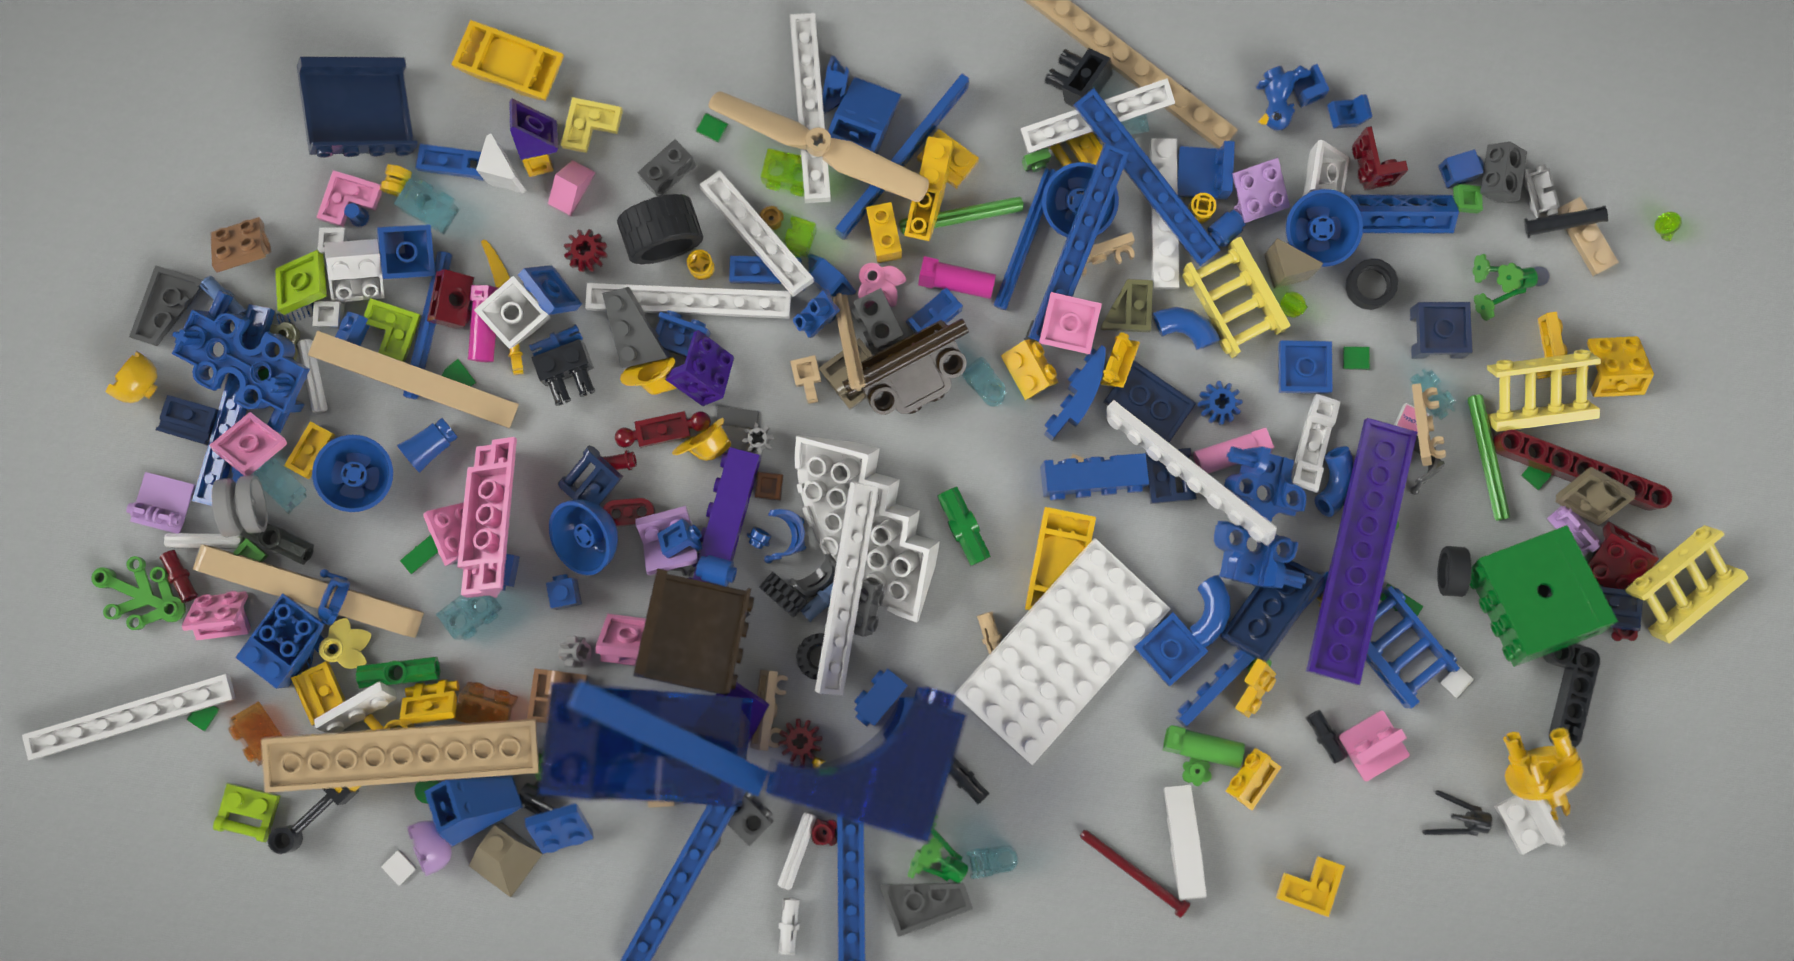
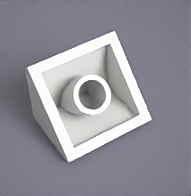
(497, 168)
(1326, 168)

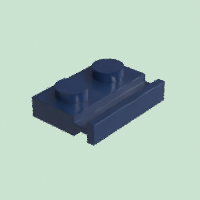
(187, 420)
(1625, 608)

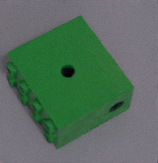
(1540, 596)

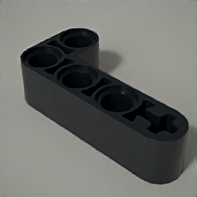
(1568, 695)

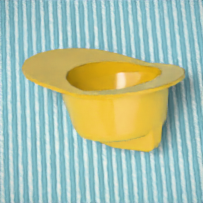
(650, 376)
(706, 444)

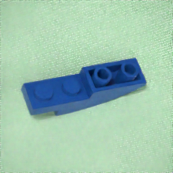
(1084, 386)

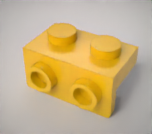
(1030, 368)
(1253, 778)

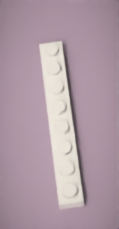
(809, 103)
(698, 300)
(1195, 477)
(846, 589)
(128, 717)

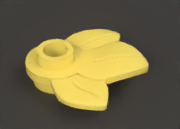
(349, 644)

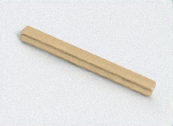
(849, 343)

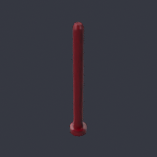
(1179, 906)

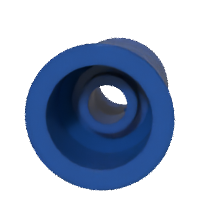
(427, 444)

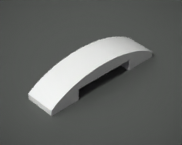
(327, 312)
(1314, 442)

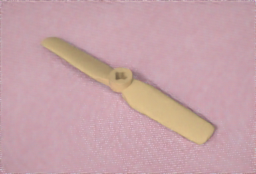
(840, 154)

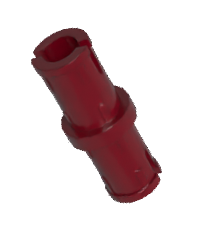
(178, 576)

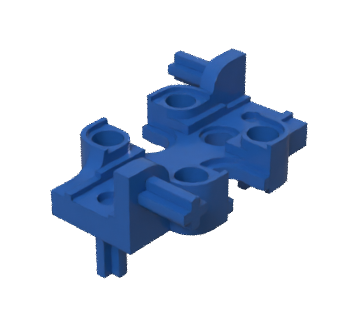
(285, 376)
(1263, 565)

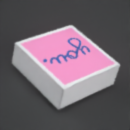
(1407, 418)

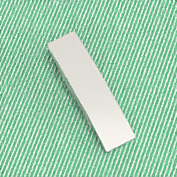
(1185, 842)

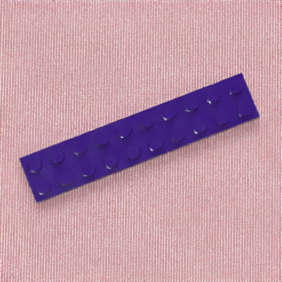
(1361, 552)

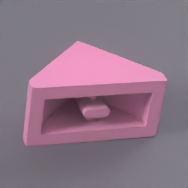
(569, 187)

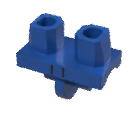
(817, 314)

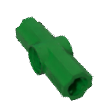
(963, 526)
(413, 671)

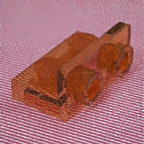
(483, 704)
(249, 728)

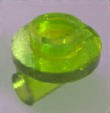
(1667, 225)
(1293, 304)

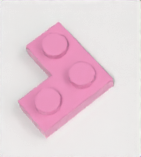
(345, 190)

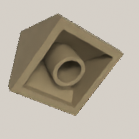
(1289, 264)

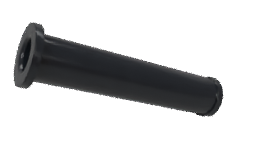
(1565, 221)

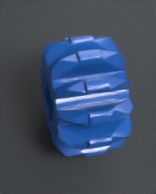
(1225, 394)

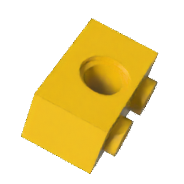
(884, 232)

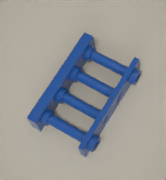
(1389, 671)

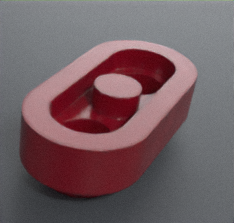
(629, 510)

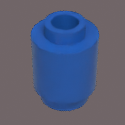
(1226, 228)
(716, 570)

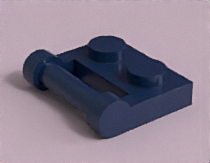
(597, 484)
(1163, 485)

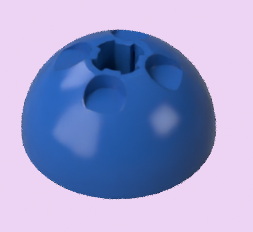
(1058, 192)
(1333, 217)
(343, 462)
(583, 536)

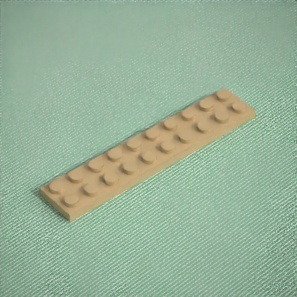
(399, 755)

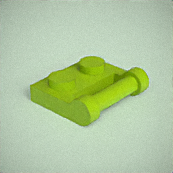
(248, 803)

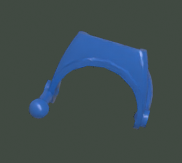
(795, 524)
(329, 614)

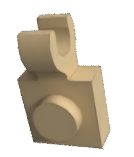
(806, 374)

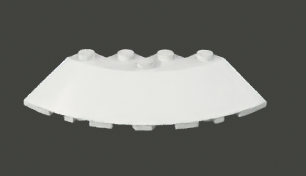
(894, 552)

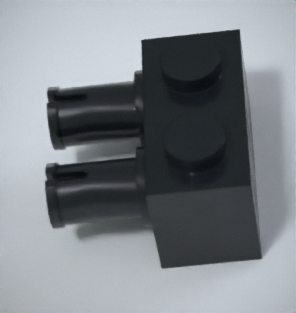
(1088, 72)
(561, 364)

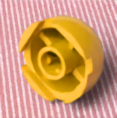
(134, 380)

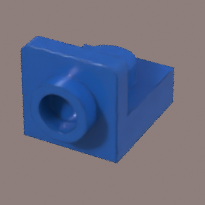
(679, 537)

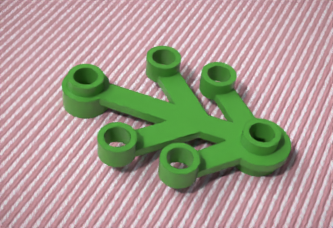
(142, 595)

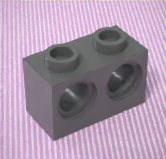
(666, 168)
(1503, 172)
(883, 316)
(869, 608)
(739, 819)

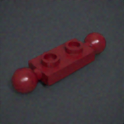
(662, 429)

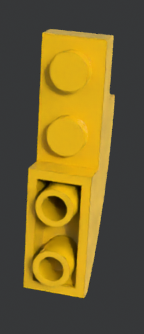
(935, 168)

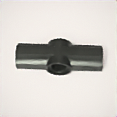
(286, 543)

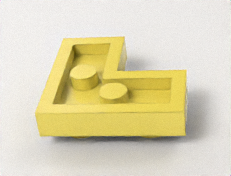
(585, 117)

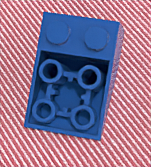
(864, 114)
(281, 643)
(471, 805)

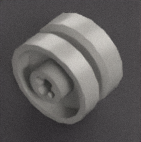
(239, 505)

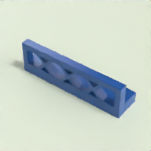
(1405, 216)

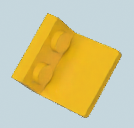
(1622, 368)

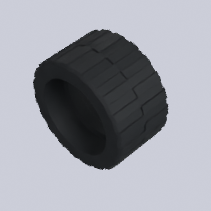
(660, 229)

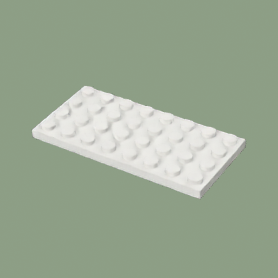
(1062, 651)

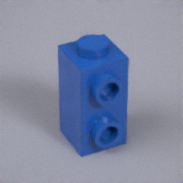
(879, 699)

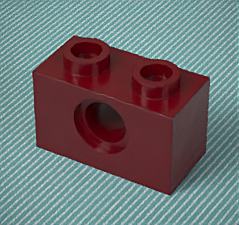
(441, 309)

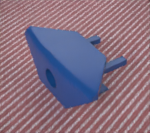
(835, 84)
(828, 277)

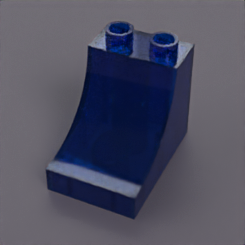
(601, 763)
(891, 779)

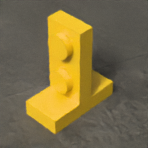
(1551, 337)

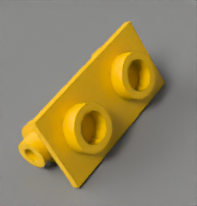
(1120, 361)

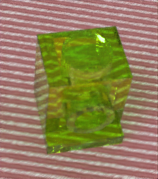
(800, 237)

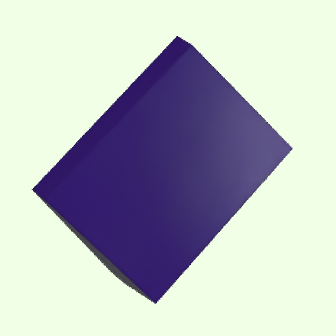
(532, 131)

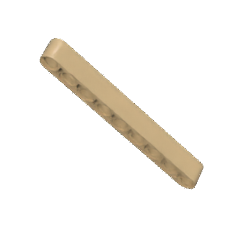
(306, 590)

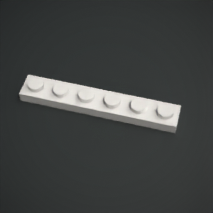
(1072, 125)
(756, 233)
(1164, 243)

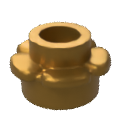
(777, 214)

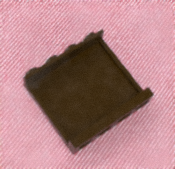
(693, 634)

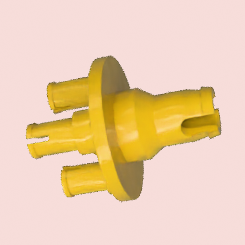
(1544, 771)

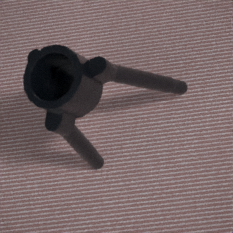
(532, 800)
(1476, 820)

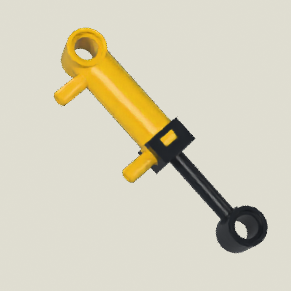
(338, 795)

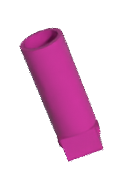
(955, 278)
(481, 337)

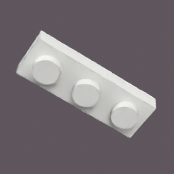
(356, 708)

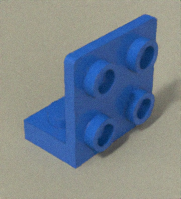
(1206, 171)

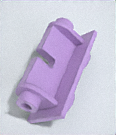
(1582, 533)

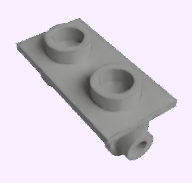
(1536, 182)

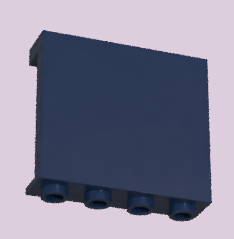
(355, 106)

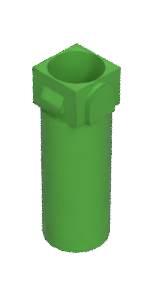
(1203, 746)

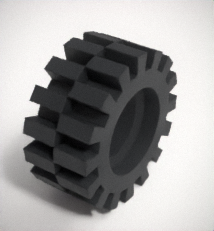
(783, 594)
(803, 654)

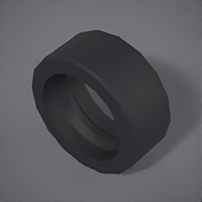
(1385, 270)
(1454, 571)

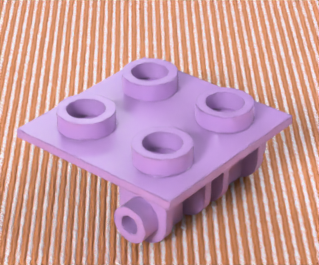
(1260, 190)
(161, 503)

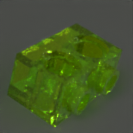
(791, 167)

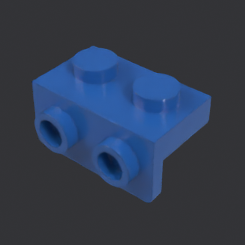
(353, 328)
(677, 333)

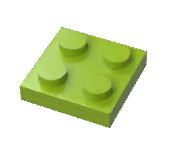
(300, 282)

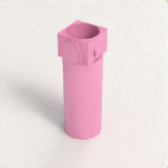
(1215, 456)

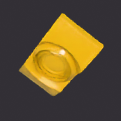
(507, 61)
(1059, 542)

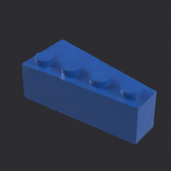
(1094, 475)

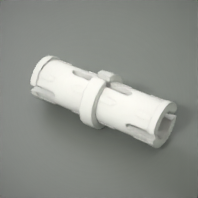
(789, 926)

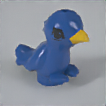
(1278, 88)

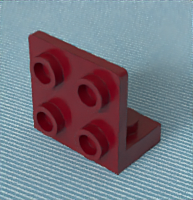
(1370, 171)
(1621, 558)

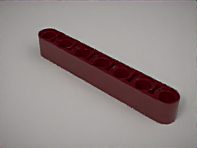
(1569, 467)

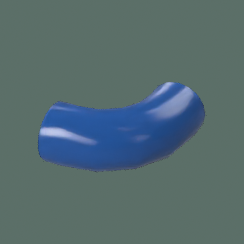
(1186, 322)
(1340, 468)
(1215, 612)

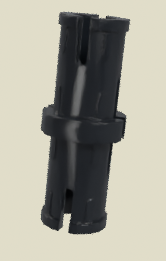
(1326, 736)
(966, 780)

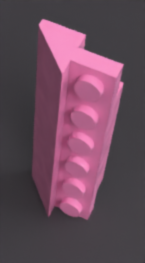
(487, 518)

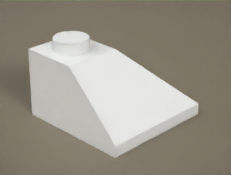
(512, 313)

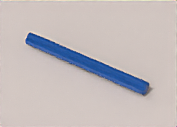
(1023, 245)
(427, 329)

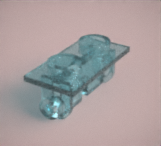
(1445, 398)

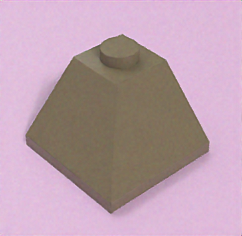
(504, 858)

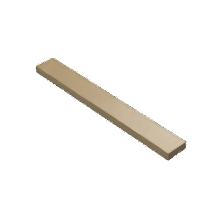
(413, 379)

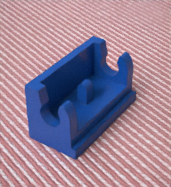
(941, 307)

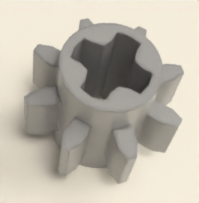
(758, 446)
(574, 651)

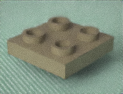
(836, 372)
(1595, 496)

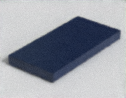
(1270, 615)

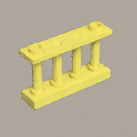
(1249, 276)
(1555, 412)
(1702, 599)

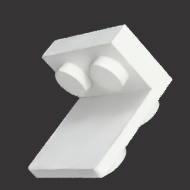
(1529, 823)

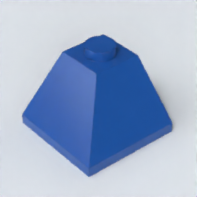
(406, 251)

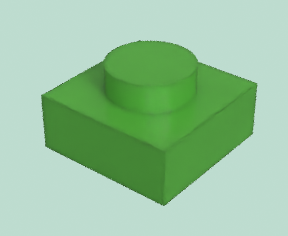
(1037, 160)
(1468, 198)
(250, 550)

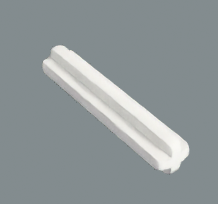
(313, 380)
(187, 540)
(797, 851)

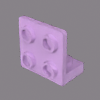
(649, 528)

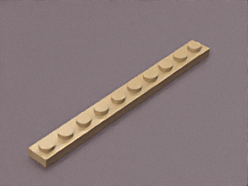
(1135, 68)

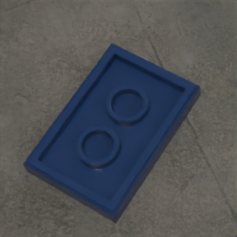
(1152, 401)

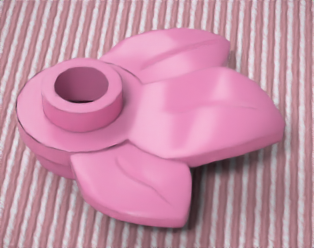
(886, 279)

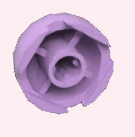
(430, 848)

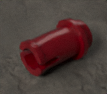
(622, 461)

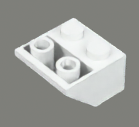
(354, 270)

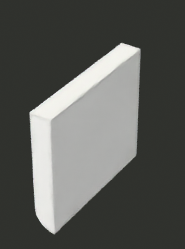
(1456, 682)
(398, 868)

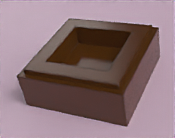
(769, 486)

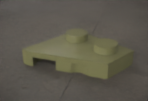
(1131, 308)

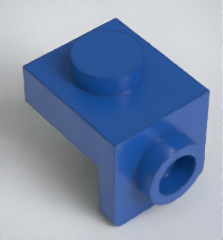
(1350, 112)

